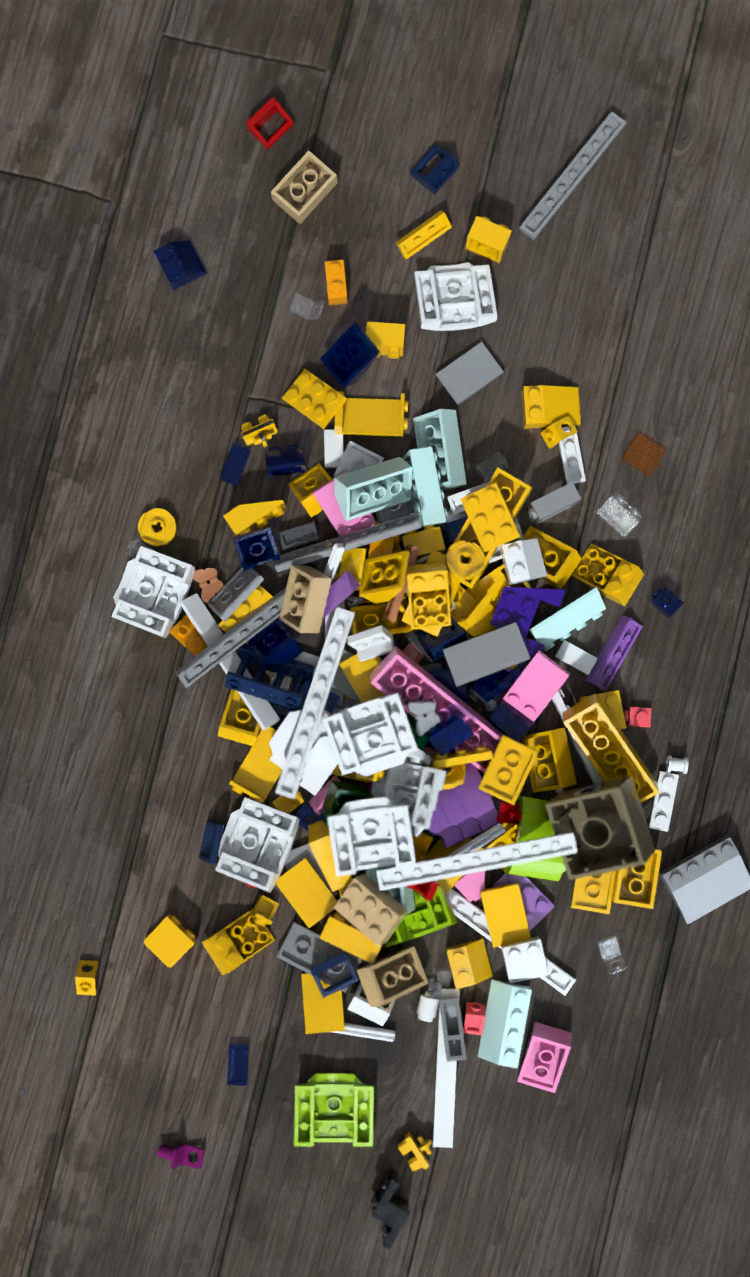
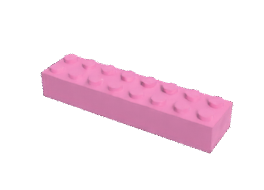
(403, 675)

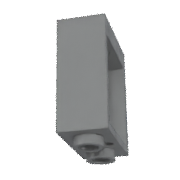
(553, 503)

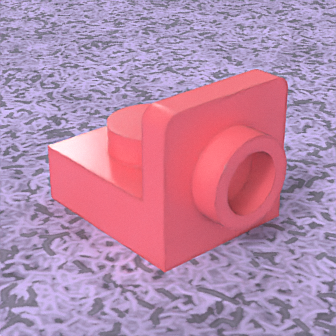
(638, 716)
(474, 1018)

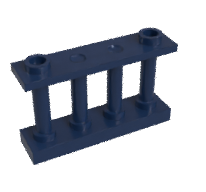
(273, 693)

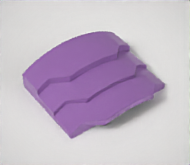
(463, 810)

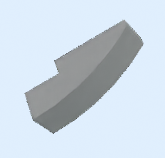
(452, 1030)

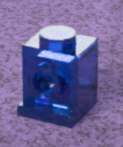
(666, 609)
(304, 811)

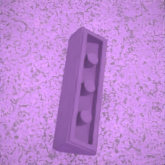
(340, 591)
(614, 653)

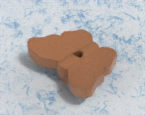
(208, 590)

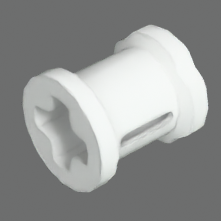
(676, 764)

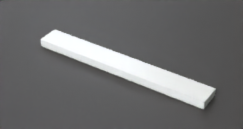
(210, 633)
(477, 920)
(444, 1085)

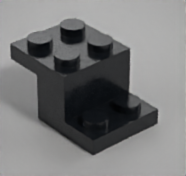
(389, 1208)

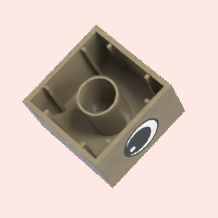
(606, 827)

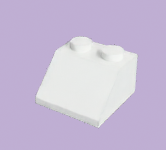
(522, 561)
(524, 960)
(360, 1005)

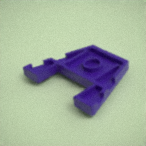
(520, 607)

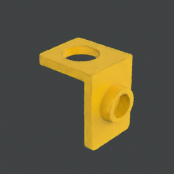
(554, 433)
(86, 980)

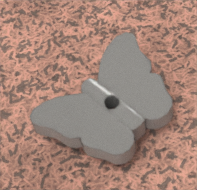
(424, 722)

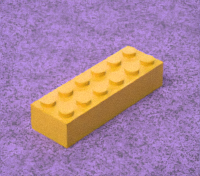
(515, 494)
(607, 745)

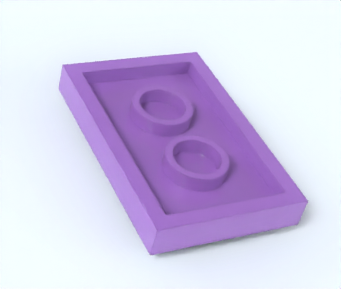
(534, 901)

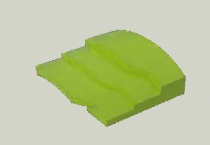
(534, 825)
(425, 919)
(334, 1110)

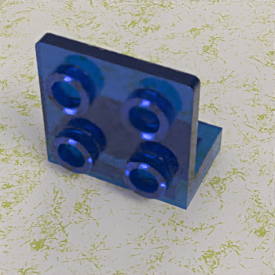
(496, 683)

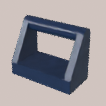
(439, 173)
(435, 648)
(211, 841)
(329, 964)

